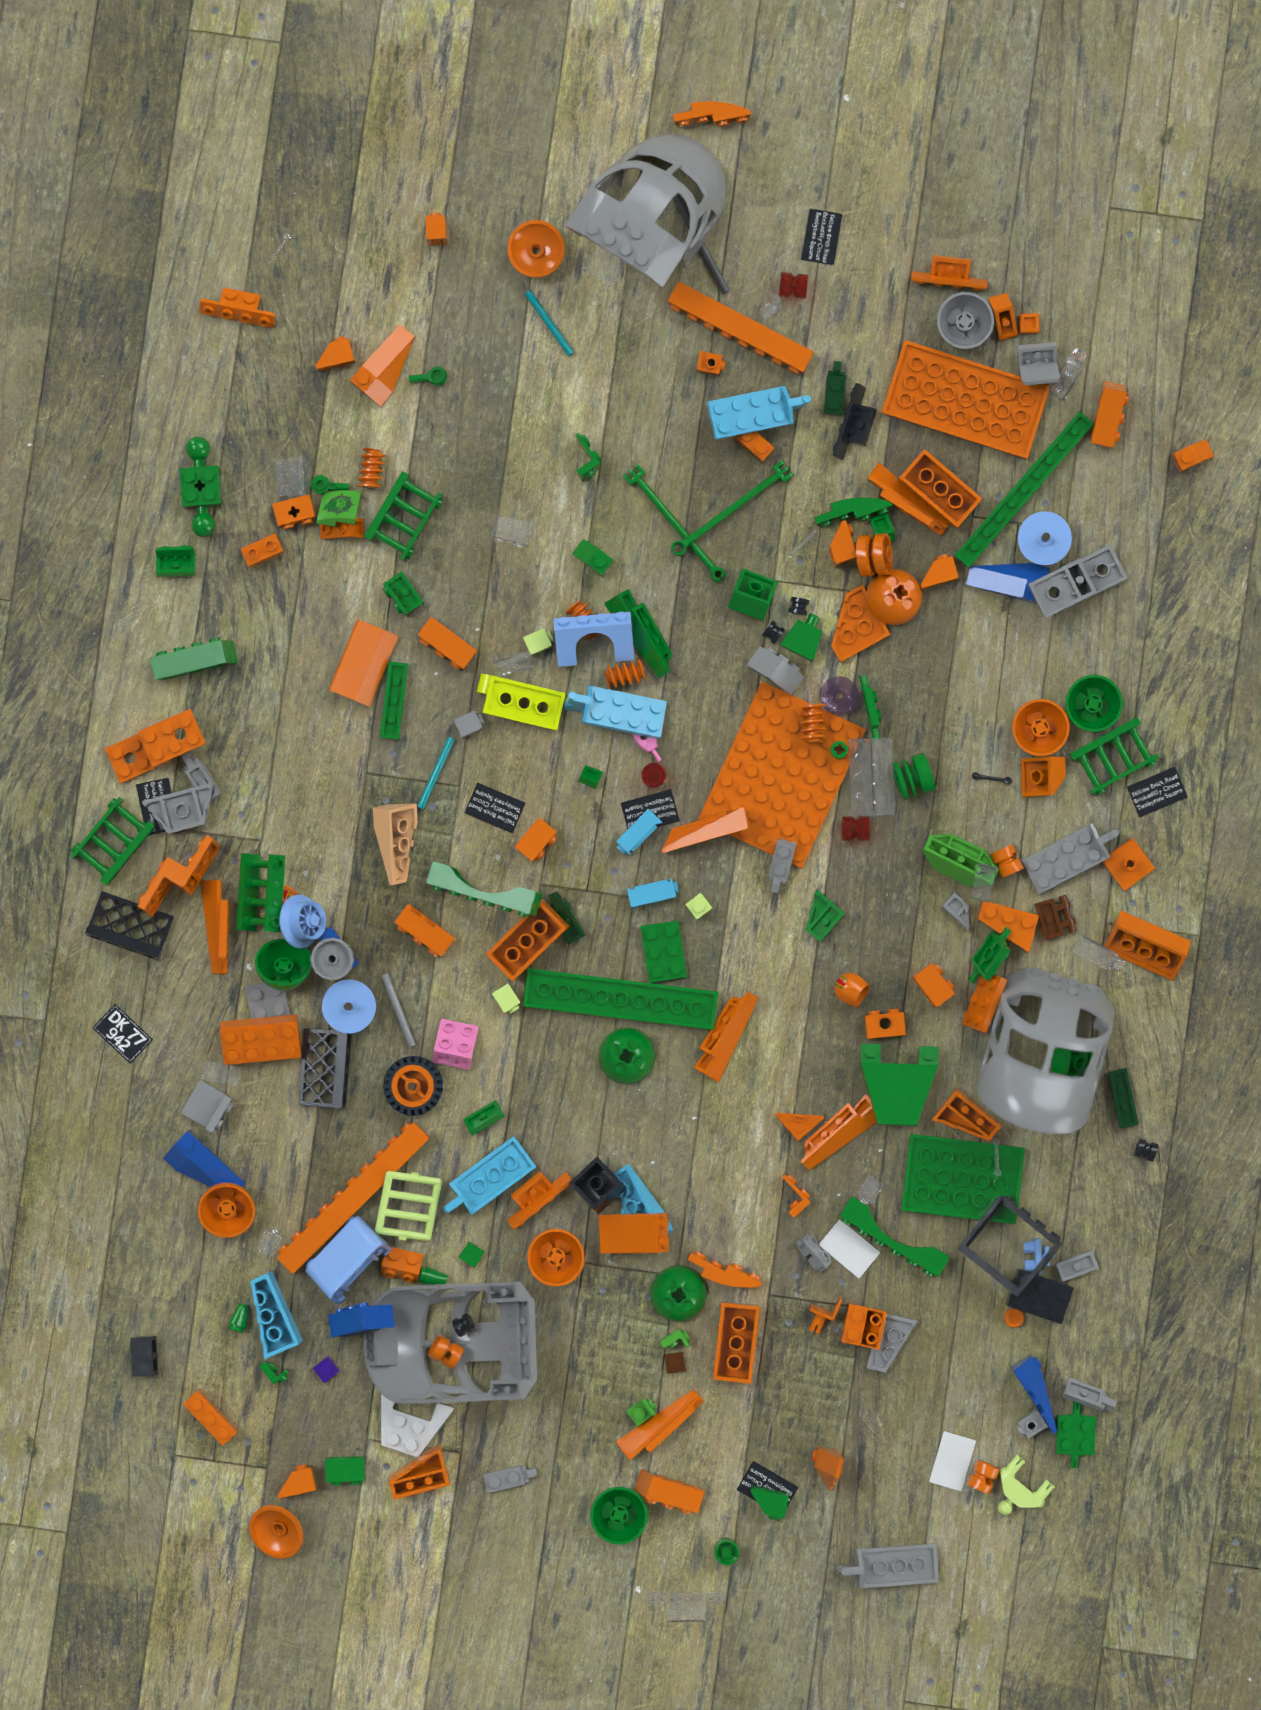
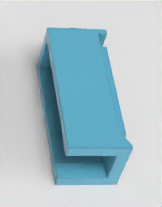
(638, 832)
(652, 892)

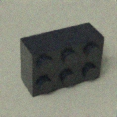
(1042, 1298)

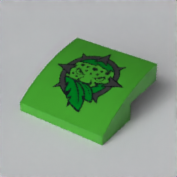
(339, 507)

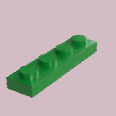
(394, 700)

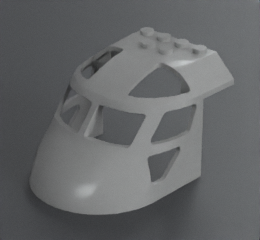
(630, 226)
(1033, 1095)
(398, 1355)

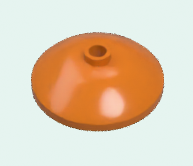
(536, 235)
(276, 1531)

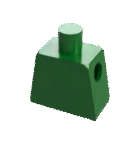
(803, 638)

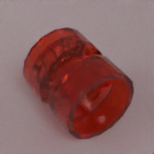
(800, 285)
(653, 775)
(862, 828)

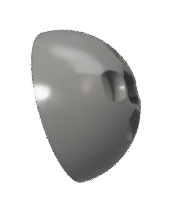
(962, 310)

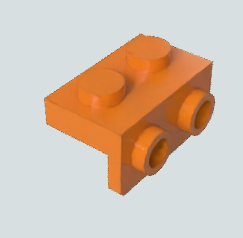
(402, 1265)

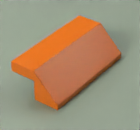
(363, 662)

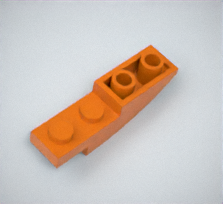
(720, 112)
(731, 1276)

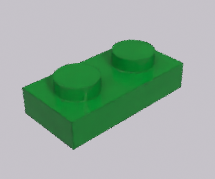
(483, 1117)

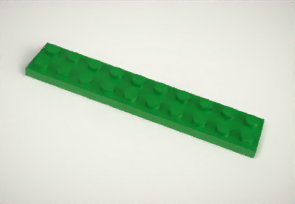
(620, 998)

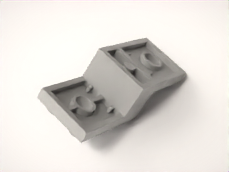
(1077, 581)

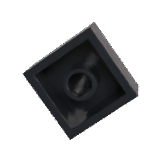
(597, 1185)

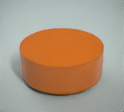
(1013, 1317)

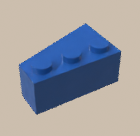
(360, 1319)

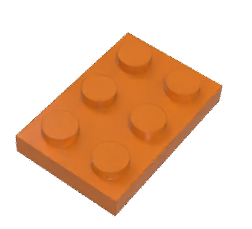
(984, 1003)

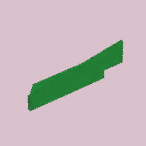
(644, 632)

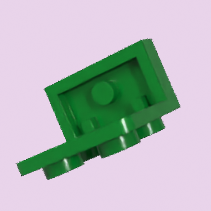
(588, 470)

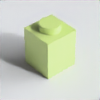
(538, 641)
(698, 906)
(507, 999)

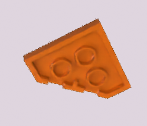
(856, 626)

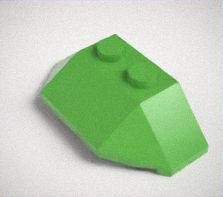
(955, 857)

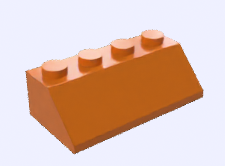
(1147, 945)

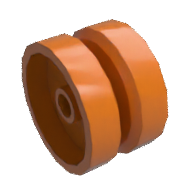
(874, 555)

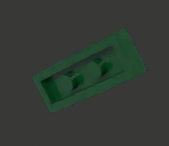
(1123, 1098)

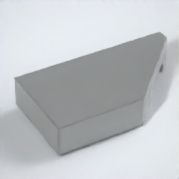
(958, 909)

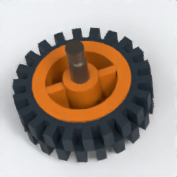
(413, 1085)

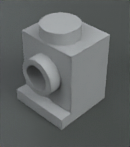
(1034, 1417)

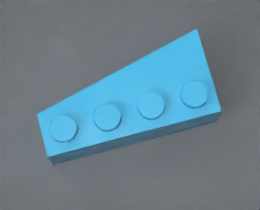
(273, 1316)

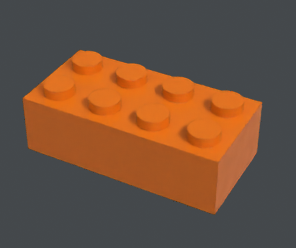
(940, 489)
(527, 941)
(260, 1039)
(736, 1342)

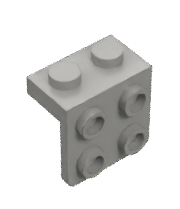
(1038, 363)
(207, 1106)

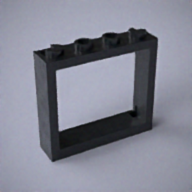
(1023, 1214)

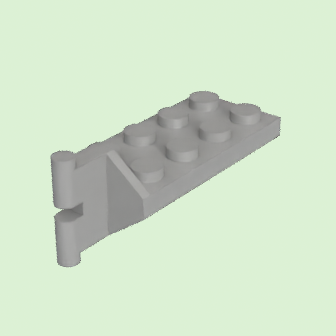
(1068, 857)
(893, 1566)

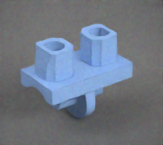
(1034, 1247)

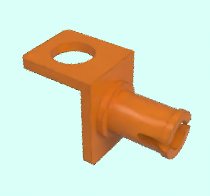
(821, 1315)

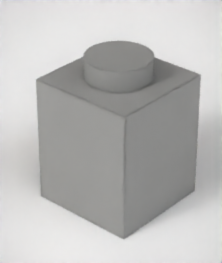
(469, 723)

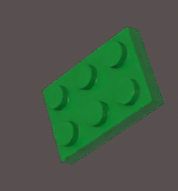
(663, 951)

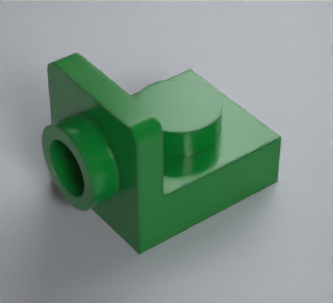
(882, 524)
(270, 1371)

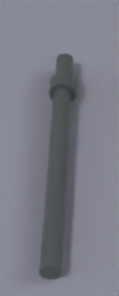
(682, 208)

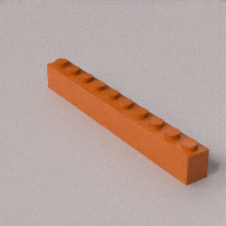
(352, 1198)

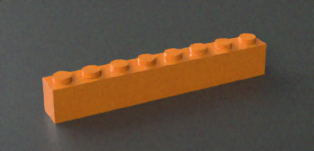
(739, 327)

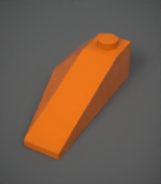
(381, 370)
(828, 1465)

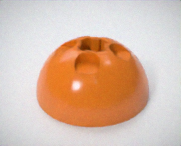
(888, 603)
(1044, 717)
(223, 1218)
(549, 1269)

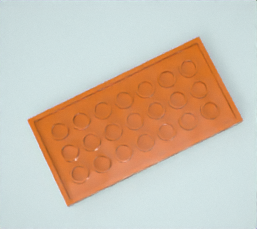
(965, 399)

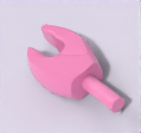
(648, 745)

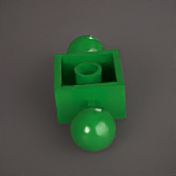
(210, 496)

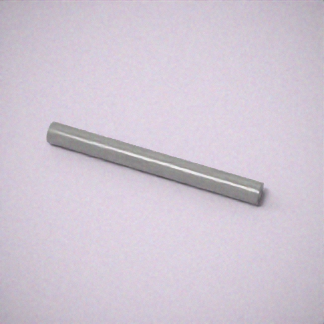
(398, 1010)

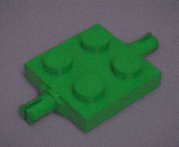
(870, 699)
(990, 955)
(1075, 1434)

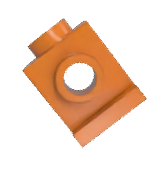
(703, 367)

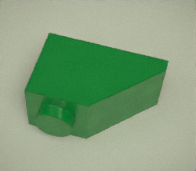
(593, 557)
(771, 1502)

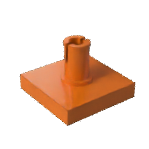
(1128, 864)

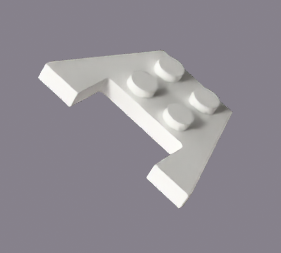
(409, 1432)

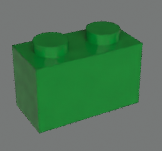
(345, 1469)

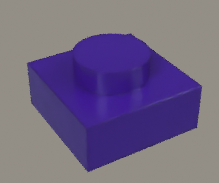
(326, 1369)

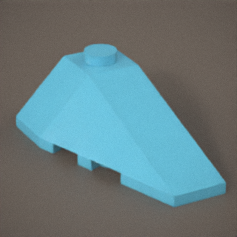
(636, 1196)

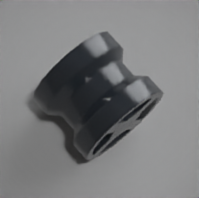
(798, 606)
(773, 632)
(463, 1324)

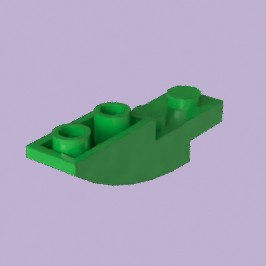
(860, 507)

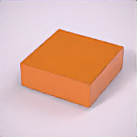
(1029, 323)

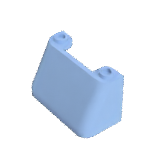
(346, 1258)

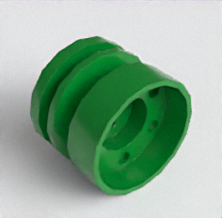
(913, 776)

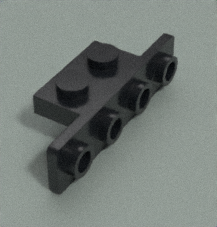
(856, 423)

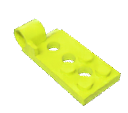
(495, 686)

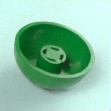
(1103, 698)
(282, 965)
(633, 1070)
(669, 1284)
(620, 1527)

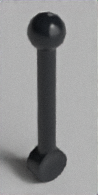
(1007, 780)

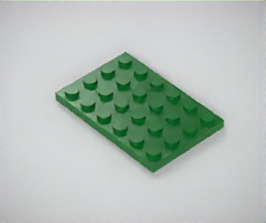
(959, 1177)

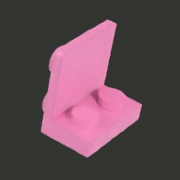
(455, 1044)

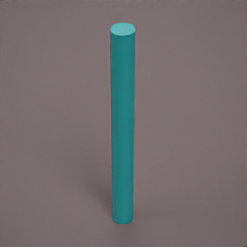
(549, 323)
(436, 772)

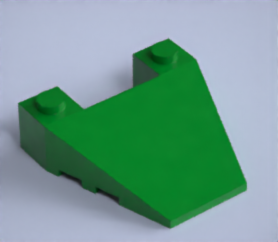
(898, 1089)

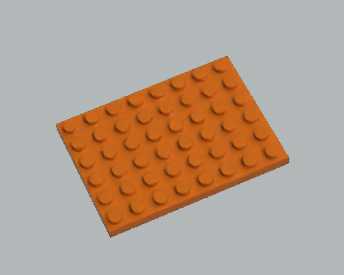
(779, 776)

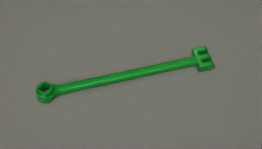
(779, 474)
(672, 520)

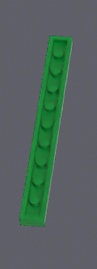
(1024, 489)

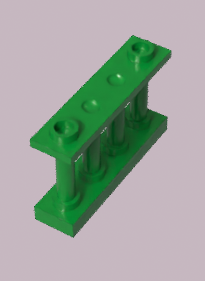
(394, 499)
(1114, 737)
(119, 859)
(248, 892)

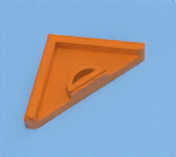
(799, 1124)

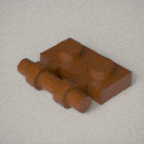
(1050, 920)

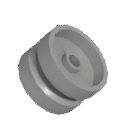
(322, 953)

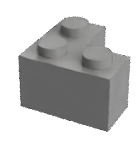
(776, 669)

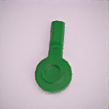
(436, 376)
(321, 485)

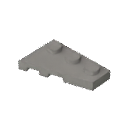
(894, 1335)

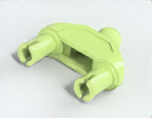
(1017, 1492)

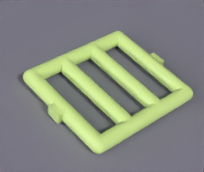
(388, 1193)

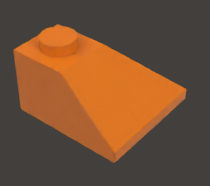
(1042, 775)

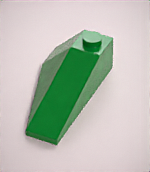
(1070, 1062)

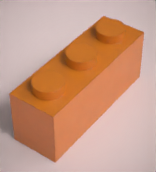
(446, 644)
(210, 1417)

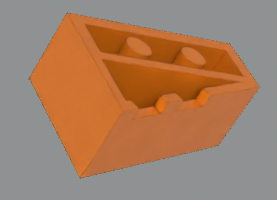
(1109, 414)
(1019, 922)
(424, 931)
(966, 1115)
(420, 1475)

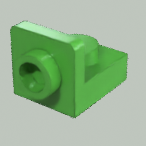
(672, 1339)
(642, 1411)

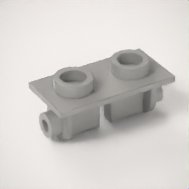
(808, 1245)

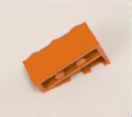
(669, 1492)

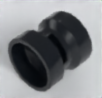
(1145, 1149)

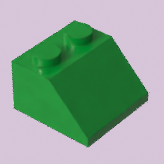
(752, 594)

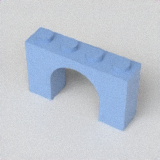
(614, 625)

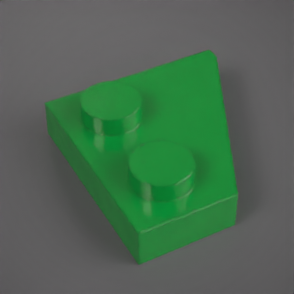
(823, 917)

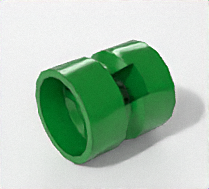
(726, 1551)

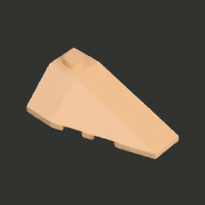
(394, 833)

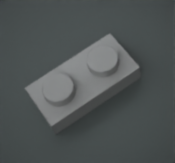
(1077, 1265)

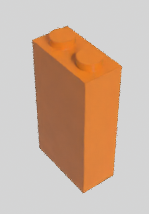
(634, 1233)

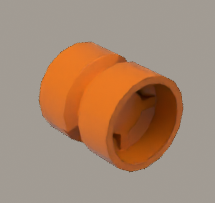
(1007, 861)
(440, 1347)
(983, 1476)

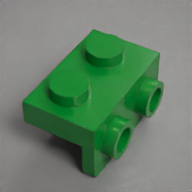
(175, 561)
(403, 594)

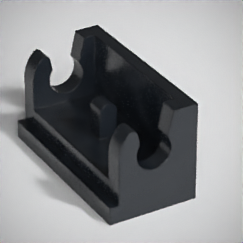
(144, 1356)

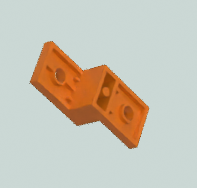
(155, 746)
(174, 874)

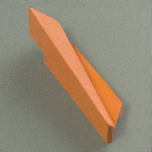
(217, 924)
(838, 1132)

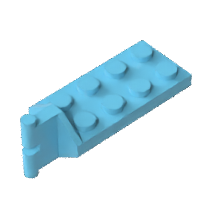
(753, 412)
(619, 711)
(490, 1177)

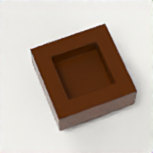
(674, 1362)

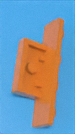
(950, 272)
(238, 306)
(535, 1195)

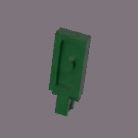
(835, 390)
(565, 911)

